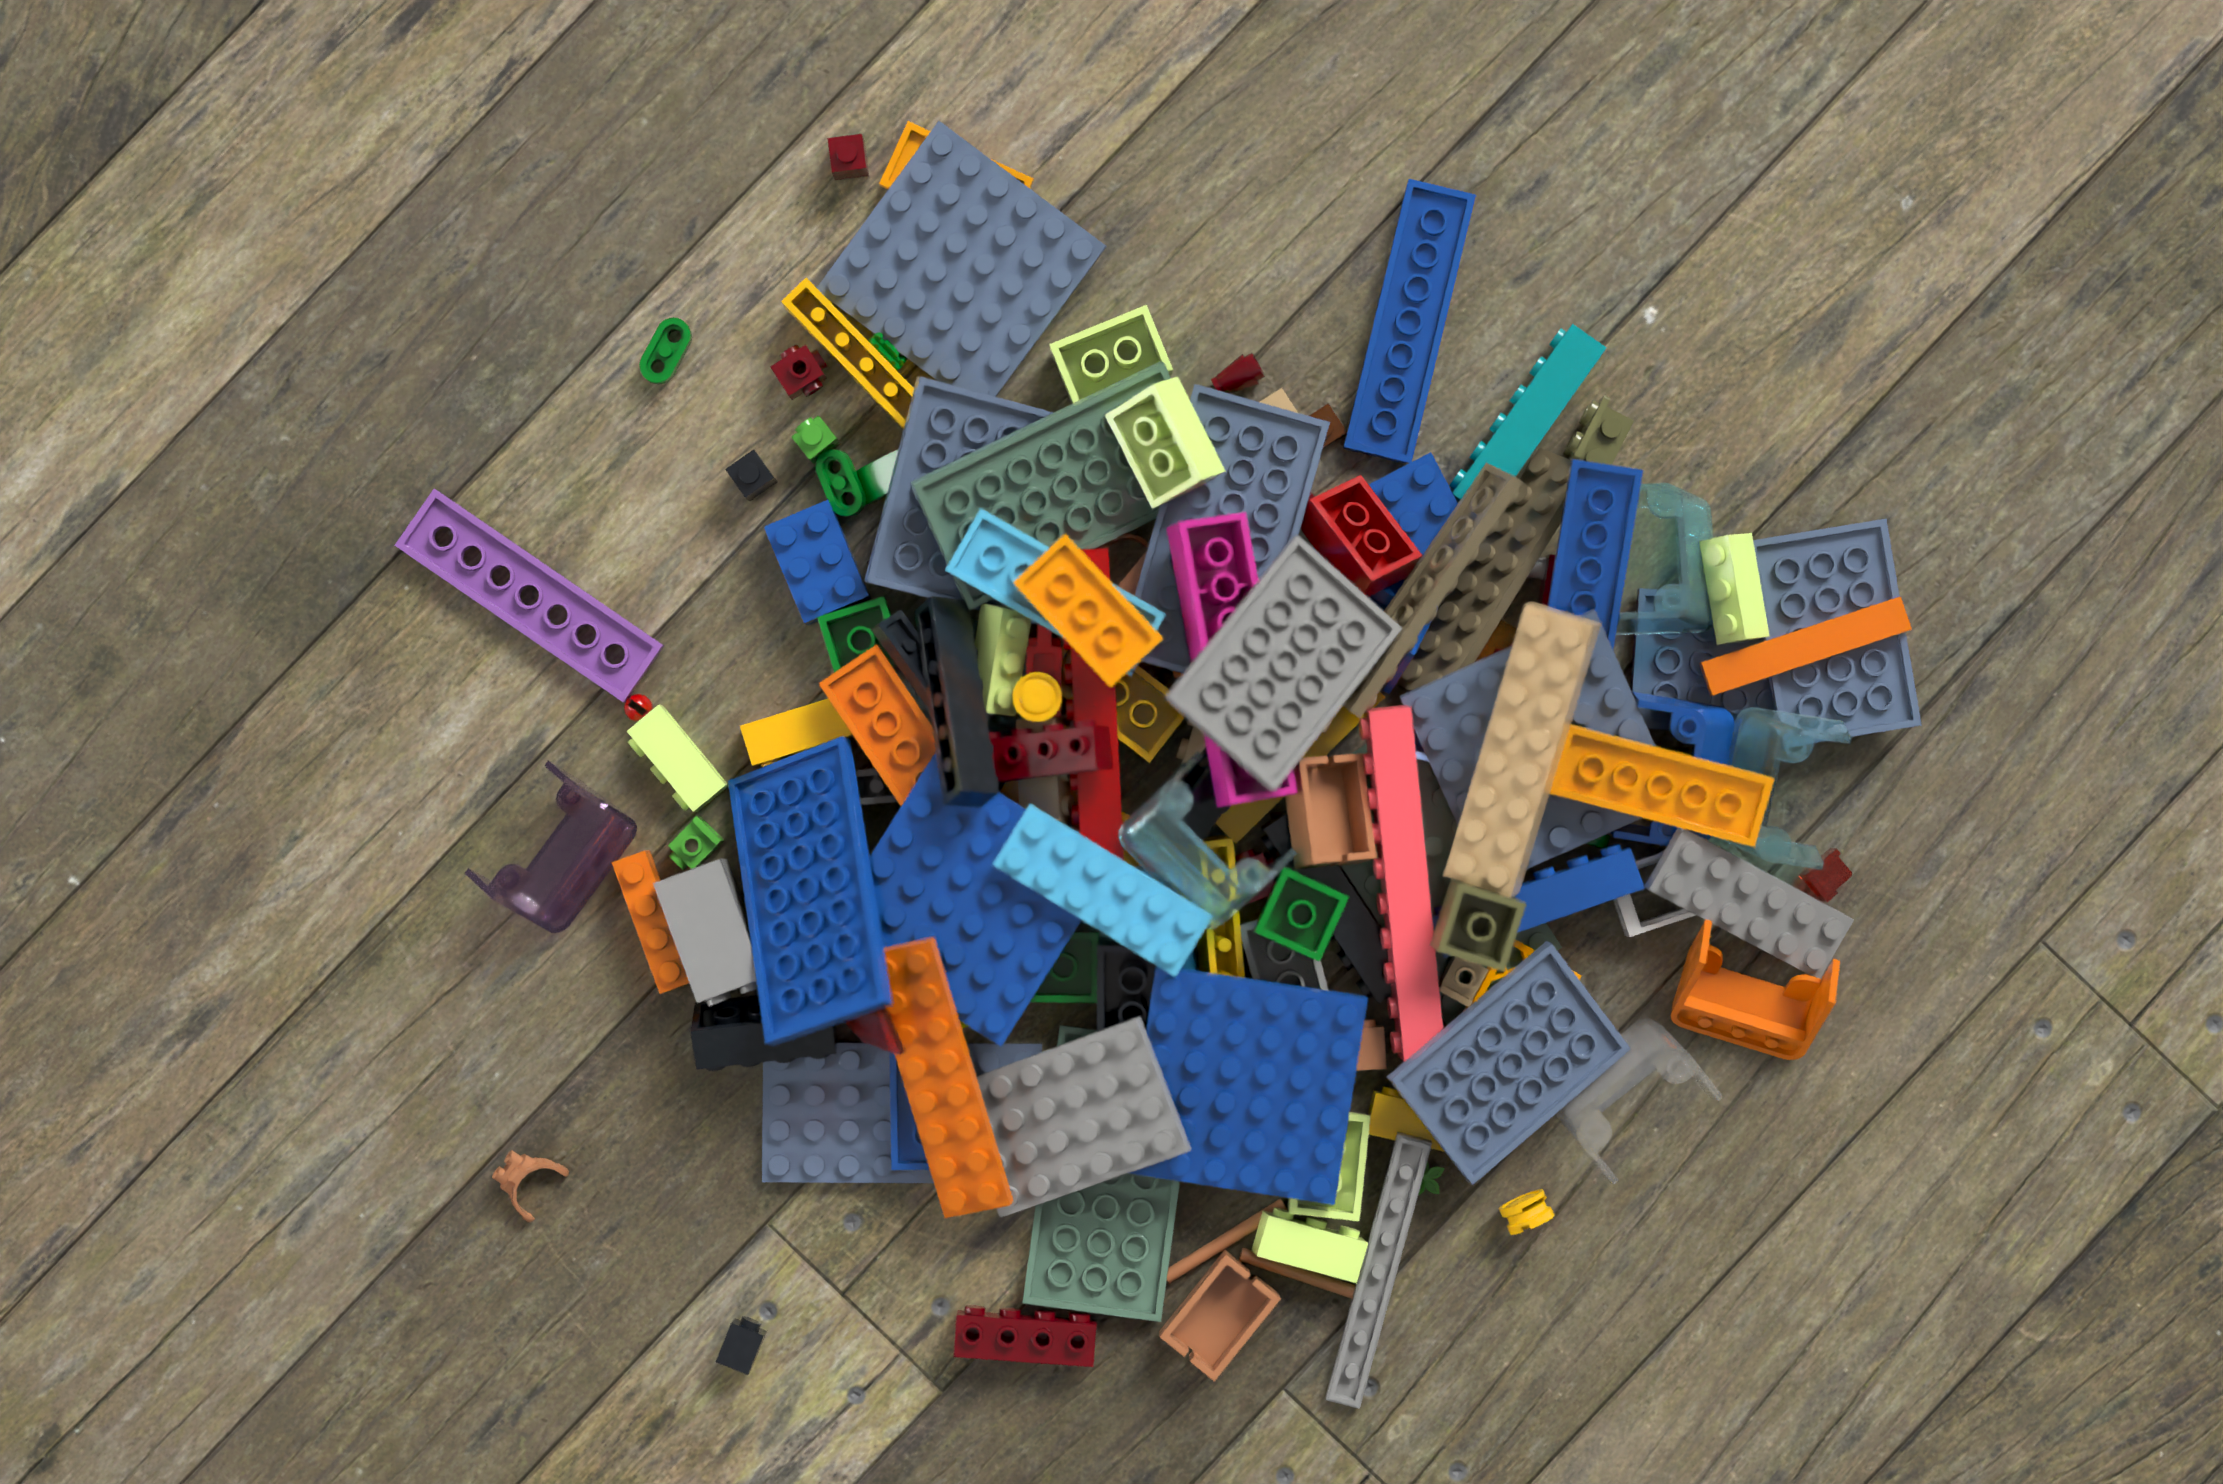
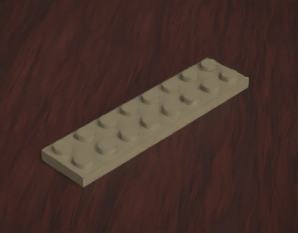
(1438, 574)
(1494, 576)

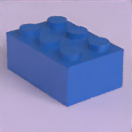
(1417, 499)
(817, 562)

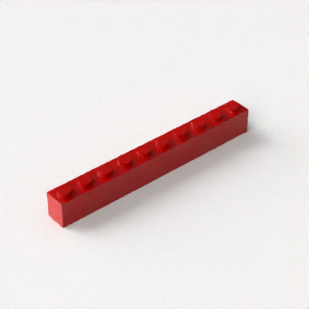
(1093, 699)

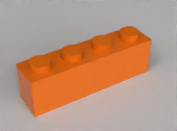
(636, 881)

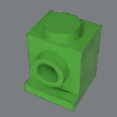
(814, 438)
(707, 840)

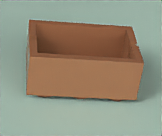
(1330, 812)
(1219, 1315)

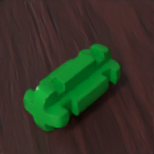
(887, 350)

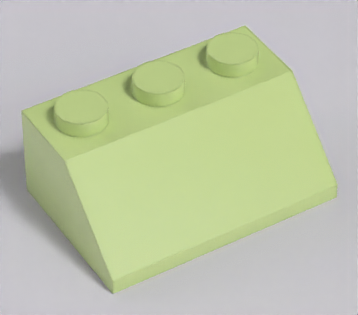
(1164, 442)
(1351, 1177)

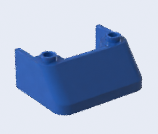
(1694, 723)

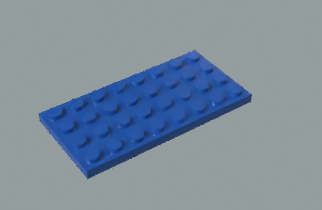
(809, 892)

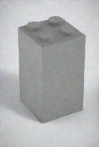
(709, 930)

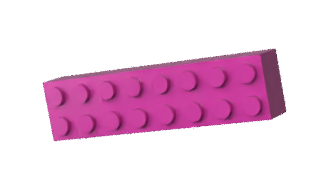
(1212, 577)

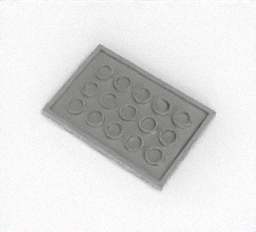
(1283, 663)
(1081, 1114)

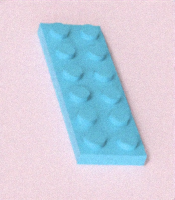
(998, 553)
(1102, 890)

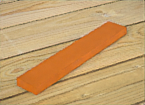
(1805, 646)

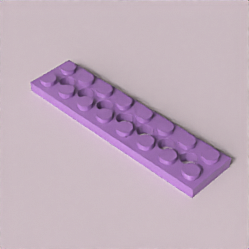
(505, 600)

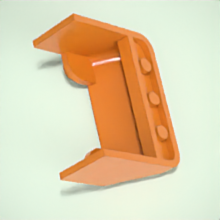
(1749, 1009)

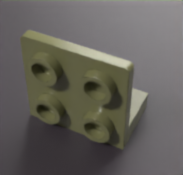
(1601, 435)

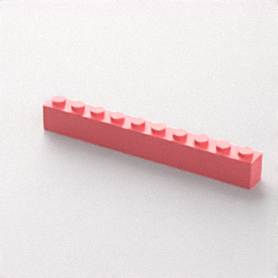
(1402, 877)

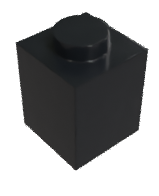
(751, 475)
(741, 1345)

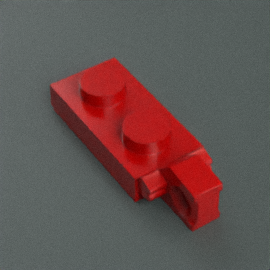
(1045, 656)

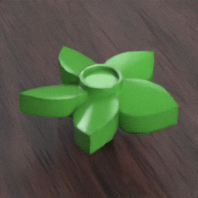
(1427, 1180)

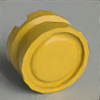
(1037, 696)
(1526, 1211)

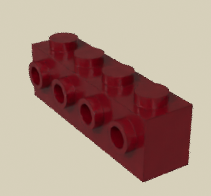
(1052, 751)
(1025, 1337)

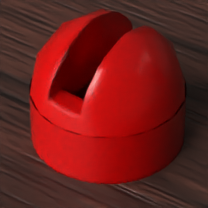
(641, 700)

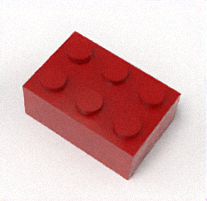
(1359, 536)

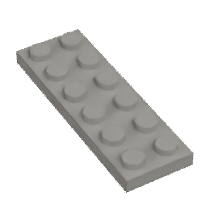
(1749, 902)

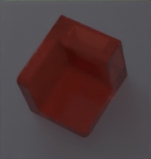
(1832, 876)

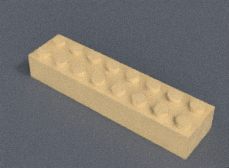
(1522, 749)

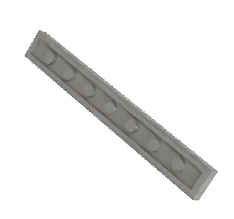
(1378, 1270)

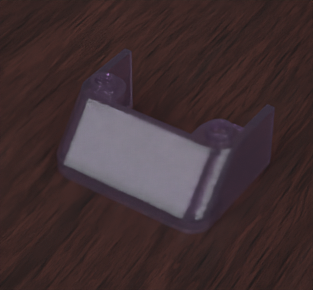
(568, 863)

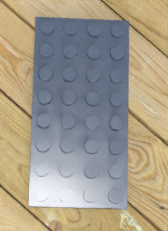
(1267, 474)
(833, 1114)

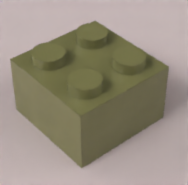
(1477, 925)

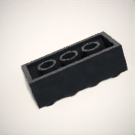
(734, 1035)

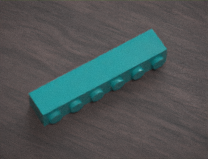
(1534, 406)

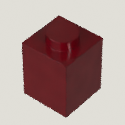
(848, 157)

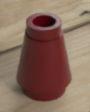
(1239, 375)

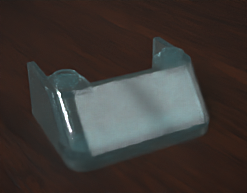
(1683, 605)
(1759, 745)
(1184, 861)

